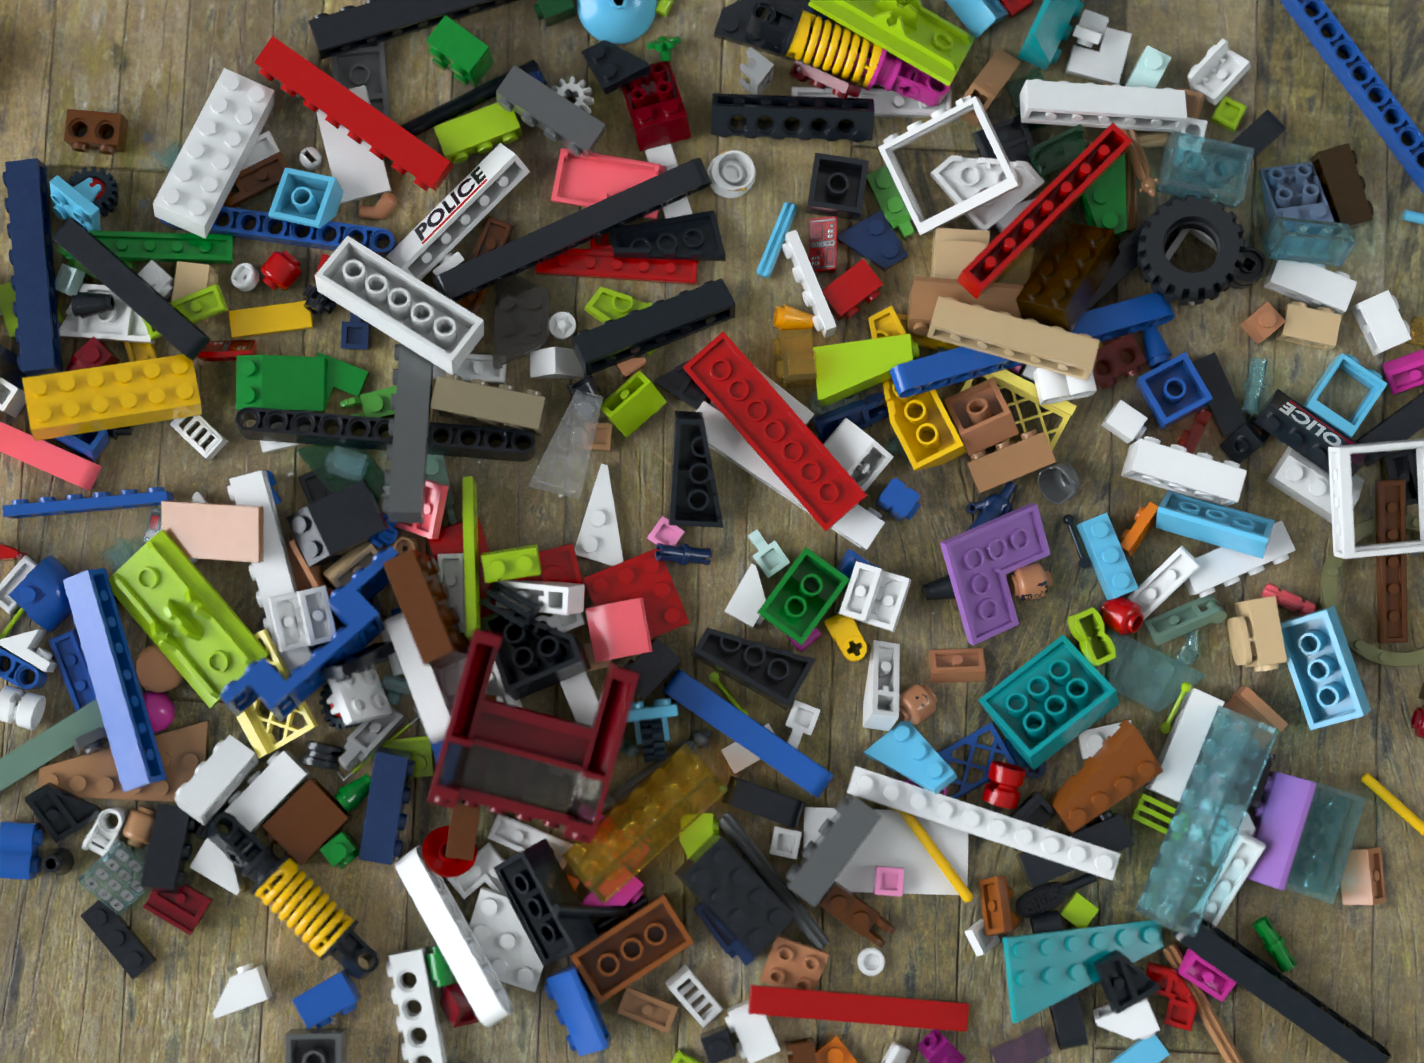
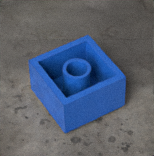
(1173, 391)

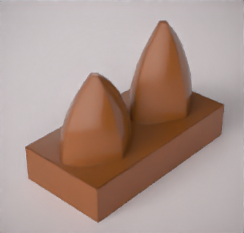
(995, 906)

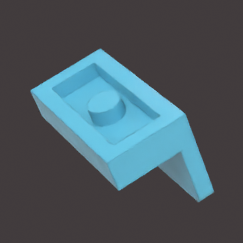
(978, 14)

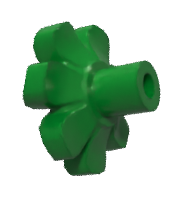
(664, 45)

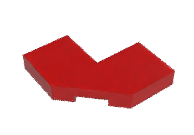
(1181, 1003)

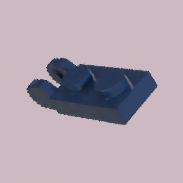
(856, 412)

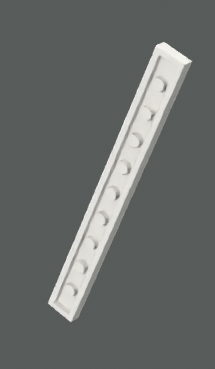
(983, 823)

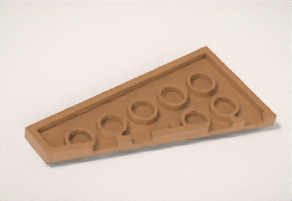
(98, 776)

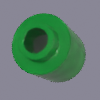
(438, 968)

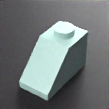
(1148, 68)

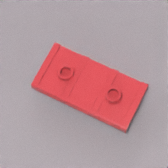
(600, 176)

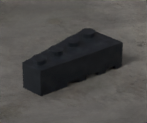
(692, 479)
(758, 667)

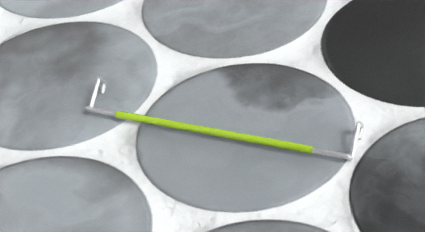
(384, 745)

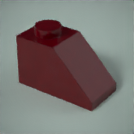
(92, 355)

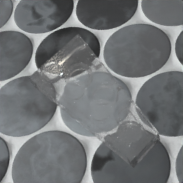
(569, 452)

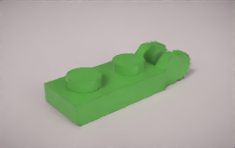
(374, 403)

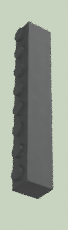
(410, 437)

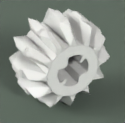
(577, 92)

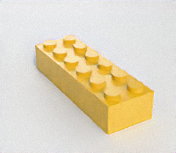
(111, 396)

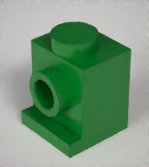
(341, 850)

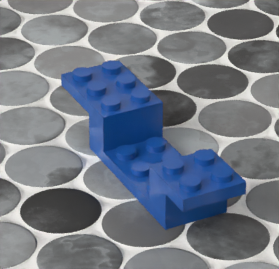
(361, 624)

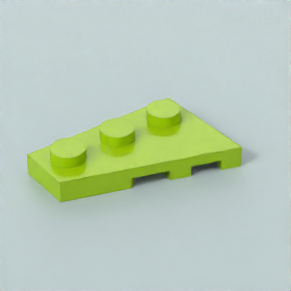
(613, 305)

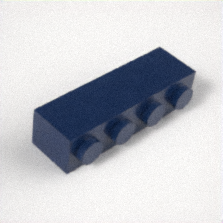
(386, 805)

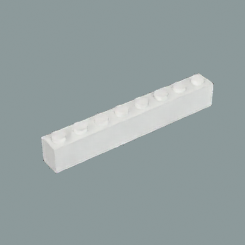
(857, 526)
(275, 573)

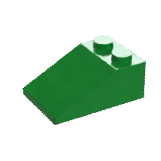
(281, 382)
(803, 596)

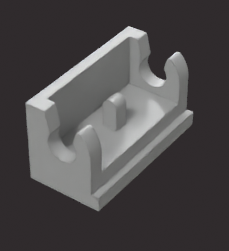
(758, 70)

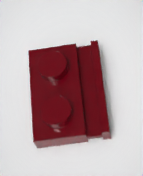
(180, 910)

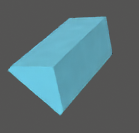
(1214, 524)

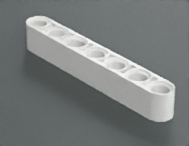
(454, 938)

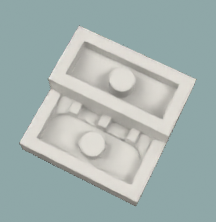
(875, 596)
(302, 618)

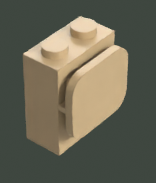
(955, 250)
(1257, 634)

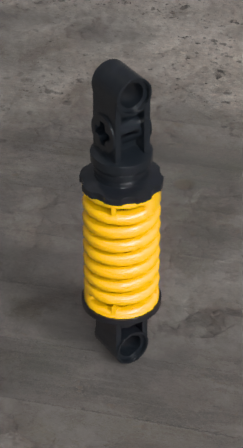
(278, 882)

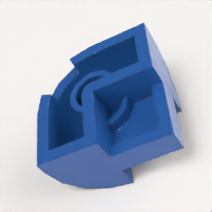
(44, 594)

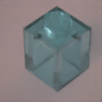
(347, 464)

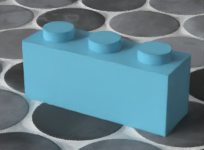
(1107, 556)

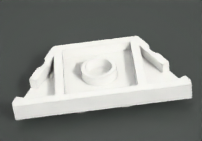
(115, 325)

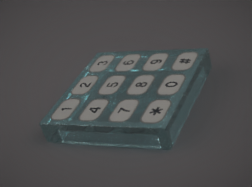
(115, 878)

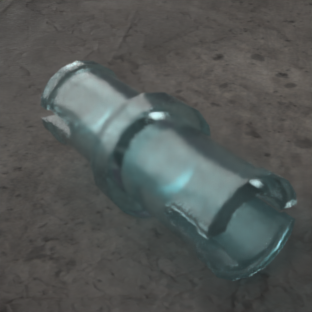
(1254, 385)

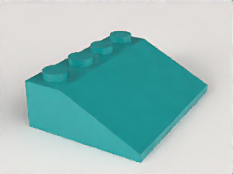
(1048, 30)
(1049, 701)

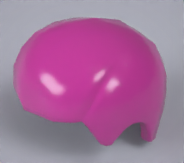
(160, 710)

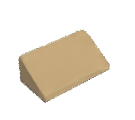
(343, 569)

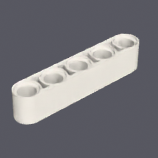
(423, 680)

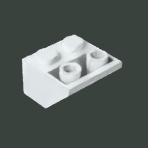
(857, 453)

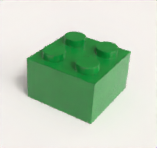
(459, 52)

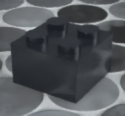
(837, 186)

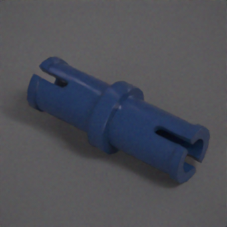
(683, 554)

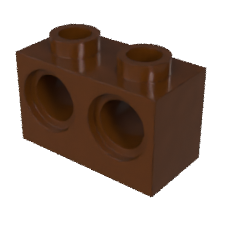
(98, 124)

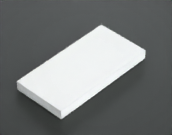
(351, 163)

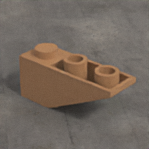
(991, 82)

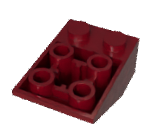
(656, 108)

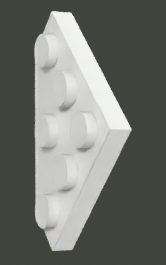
(969, 176)
(505, 940)

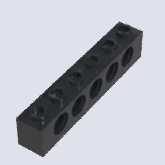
(804, 108)

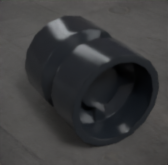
(1251, 269)

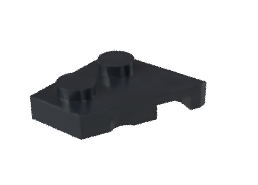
(61, 810)
(1123, 981)

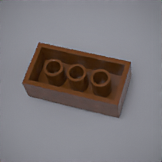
(427, 609)

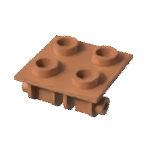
(793, 964)

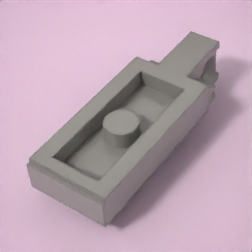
(369, 738)

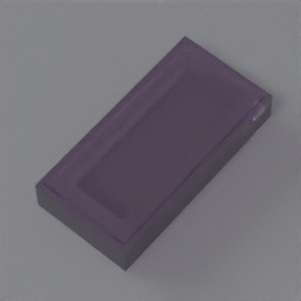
(1023, 1048)

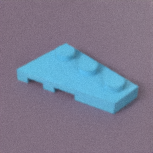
(912, 756)

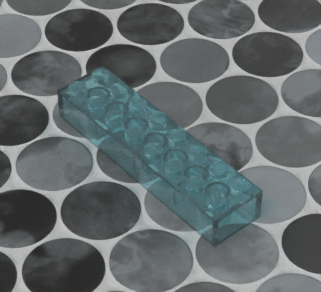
(1206, 821)

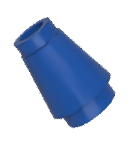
(1155, 348)

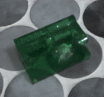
(1058, 151)

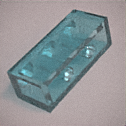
(1308, 241)

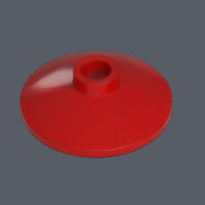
(433, 855)

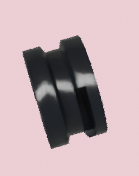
(322, 755)

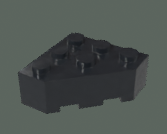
(535, 656)

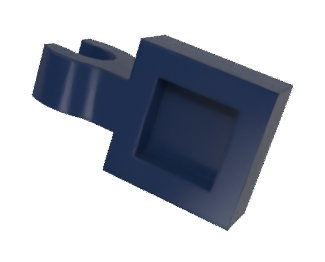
(355, 334)

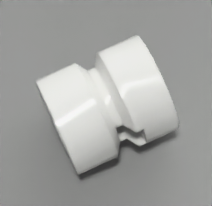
(24, 709)

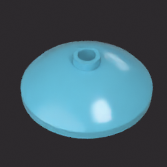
(614, 22)

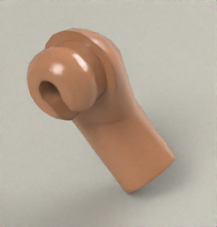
(380, 210)

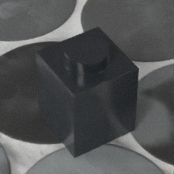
(718, 1044)

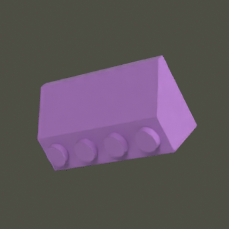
(1280, 826)

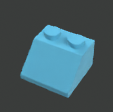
(306, 198)

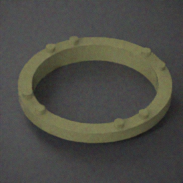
(1329, 598)

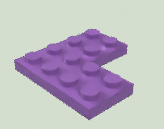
(979, 567)

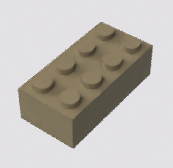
(489, 405)

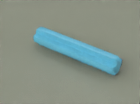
(776, 240)

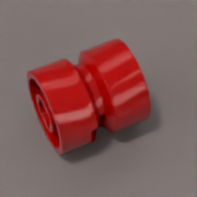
(1003, 785)

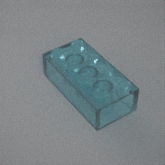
(1325, 843)

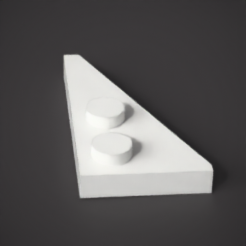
(599, 531)

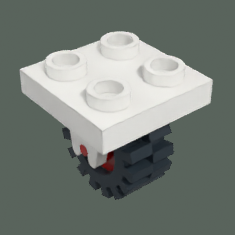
(354, 700)

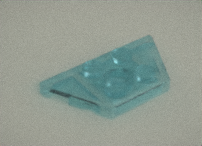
(1147, 673)

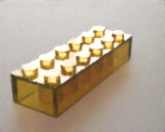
(645, 823)

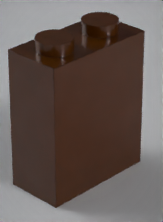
(306, 822)

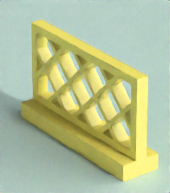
(1028, 391)
(254, 723)

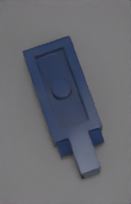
(722, 936)

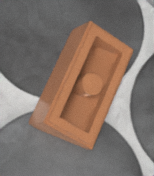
(957, 665)

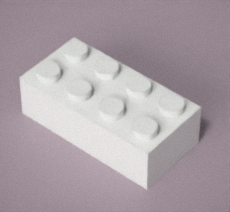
(1184, 472)

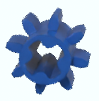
(386, 537)

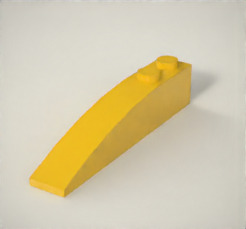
(918, 419)

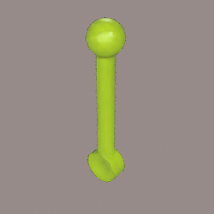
(12, 623)
(714, 678)
(1166, 727)

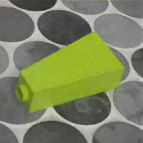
(859, 365)

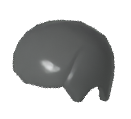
(1059, 482)

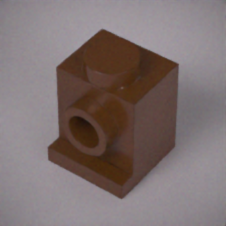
(802, 1051)

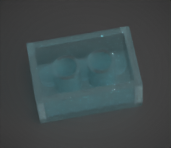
(1205, 169)

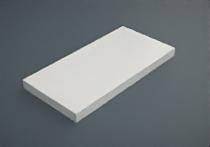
(895, 845)

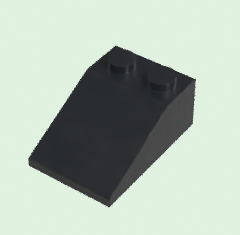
(337, 523)

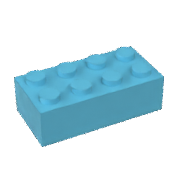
(1323, 668)

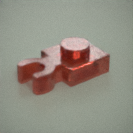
(1191, 437)

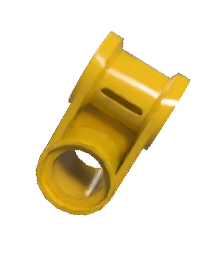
(844, 631)

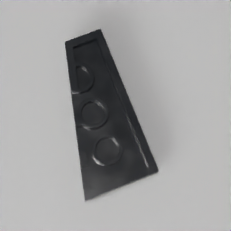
(677, 238)

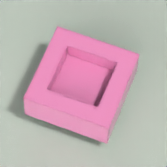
(665, 533)
(888, 881)

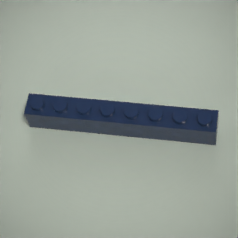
(33, 267)

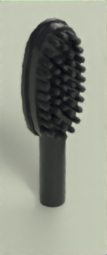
(1049, 895)

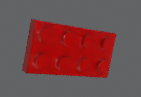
(557, 565)

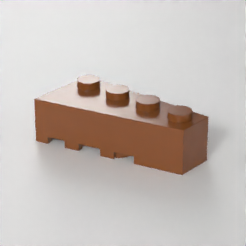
(1106, 778)

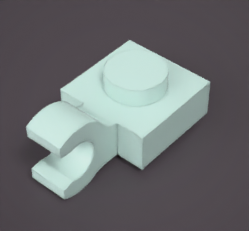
(769, 556)

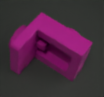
(939, 1049)

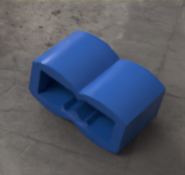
(20, 849)

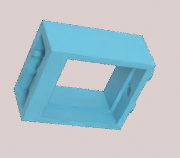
(1369, 378)

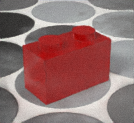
(852, 290)

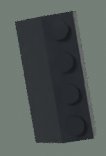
(534, 885)

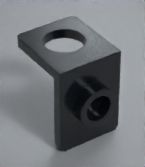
(1244, 441)

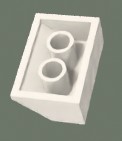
(1308, 483)

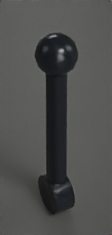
(1083, 562)

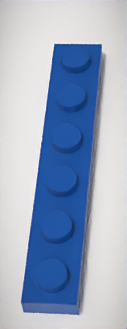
(77, 504)

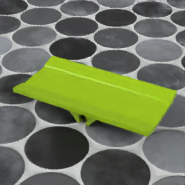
(904, 31)
(185, 617)

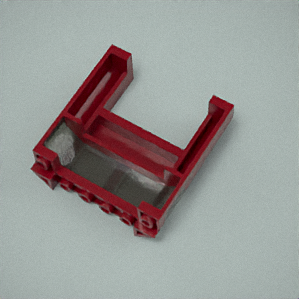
(527, 757)

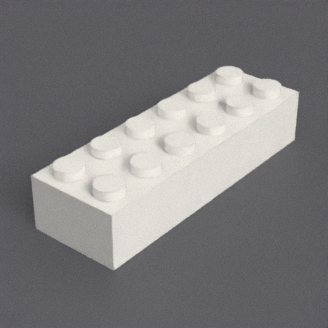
(214, 153)
(399, 305)

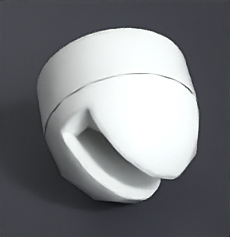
(305, 161)

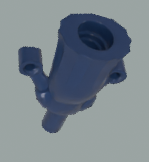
(992, 506)

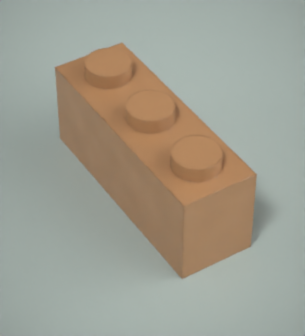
(1010, 460)

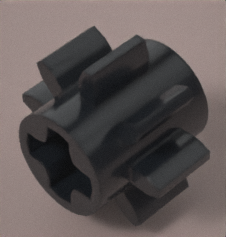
(317, 302)

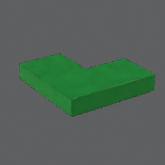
(343, 377)

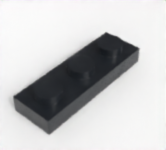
(358, 661)
(118, 939)

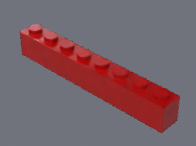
(354, 114)
(1044, 211)

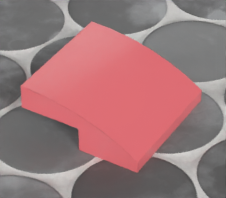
(618, 629)

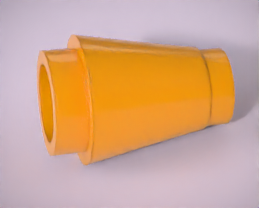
(790, 318)

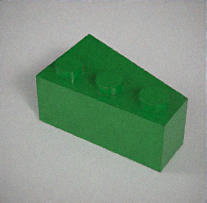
(1106, 200)

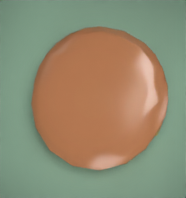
(156, 671)

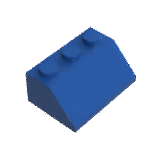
(577, 1011)

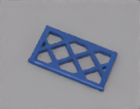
(971, 740)

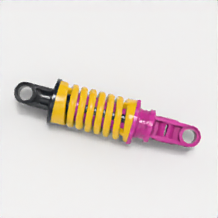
(843, 51)

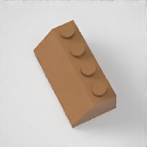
(926, 290)

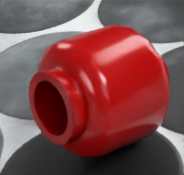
(281, 270)
(1122, 615)

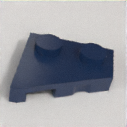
(874, 241)

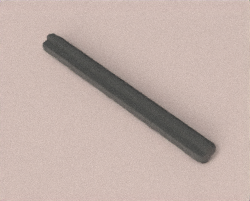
(773, 880)

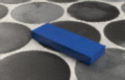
(73, 668)

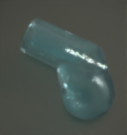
(894, 446)
(1190, 650)

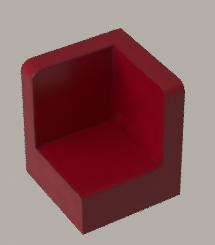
(457, 1007)

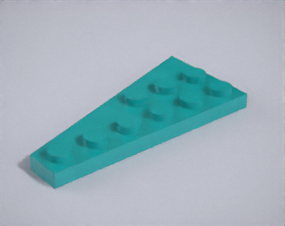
(1060, 963)

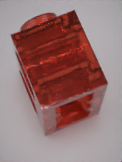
(1110, 358)

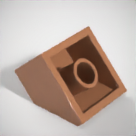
(981, 416)

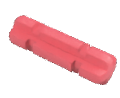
(1288, 599)

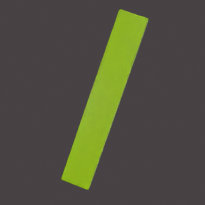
(471, 556)

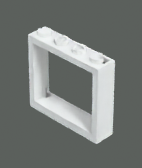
(920, 129)
(1342, 501)

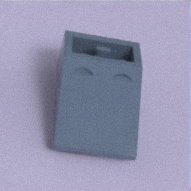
(1294, 193)

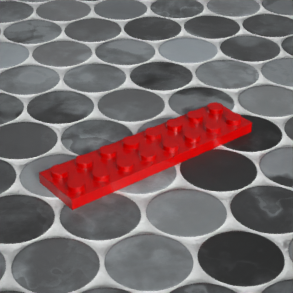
(774, 431)

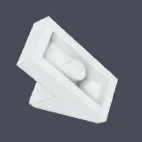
(25, 647)

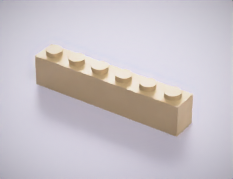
(1013, 338)

